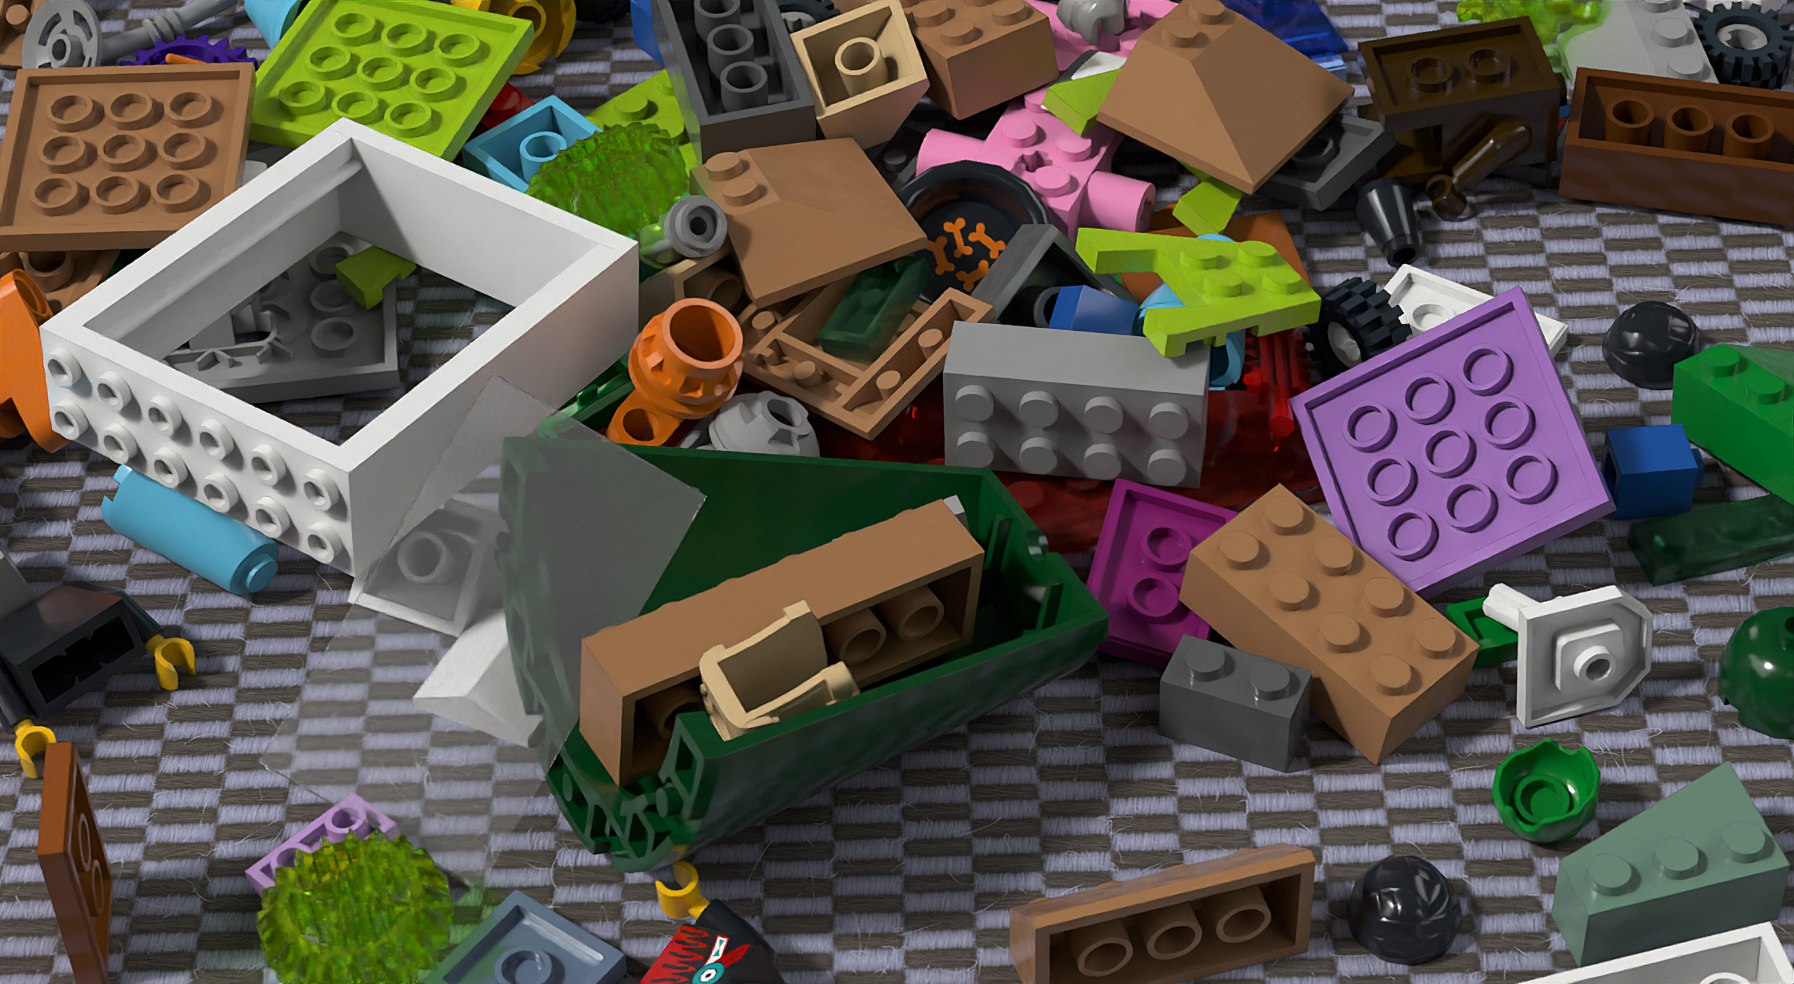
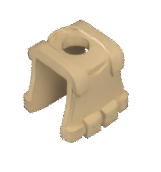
(772, 675)

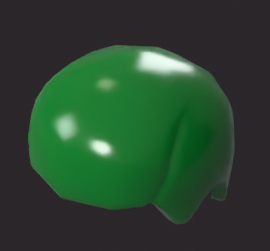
(1547, 791)

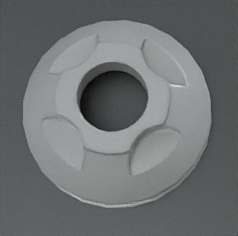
(763, 425)

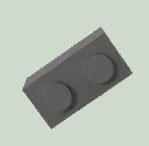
(1234, 703)

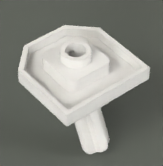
(1574, 649)

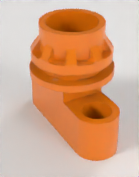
(680, 370)
(22, 371)

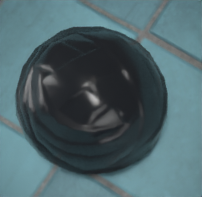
(1649, 342)
(1404, 911)

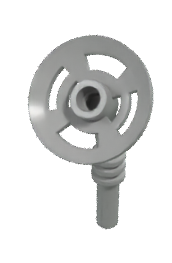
(81, 50)

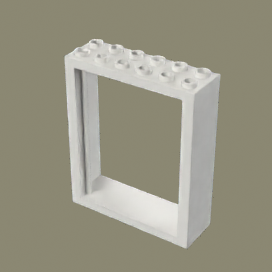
(344, 502)

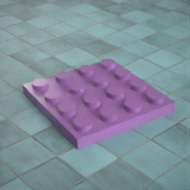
(1454, 448)

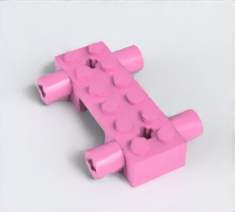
(1063, 168)

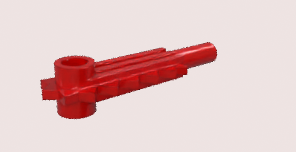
(1276, 373)

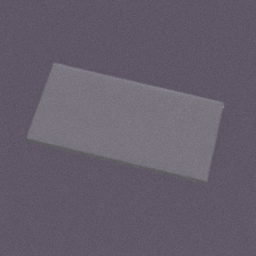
(472, 626)

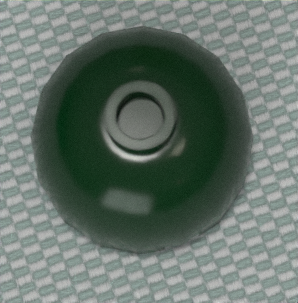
(1759, 672)

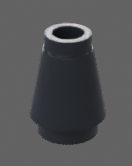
(1389, 218)

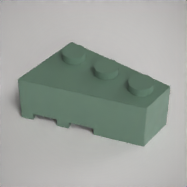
(1672, 874)

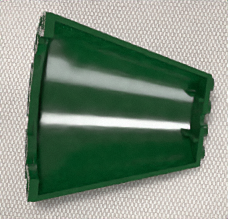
(760, 507)

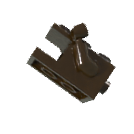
(1462, 105)

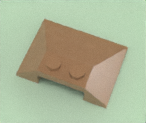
(1221, 94)
(805, 215)
(857, 394)

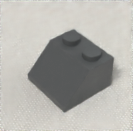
(1030, 273)

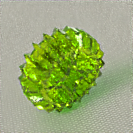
(615, 177)
(346, 904)

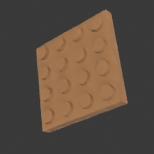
(120, 152)

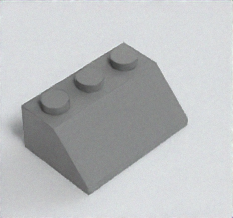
(1638, 39)

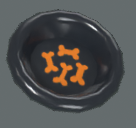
(969, 219)

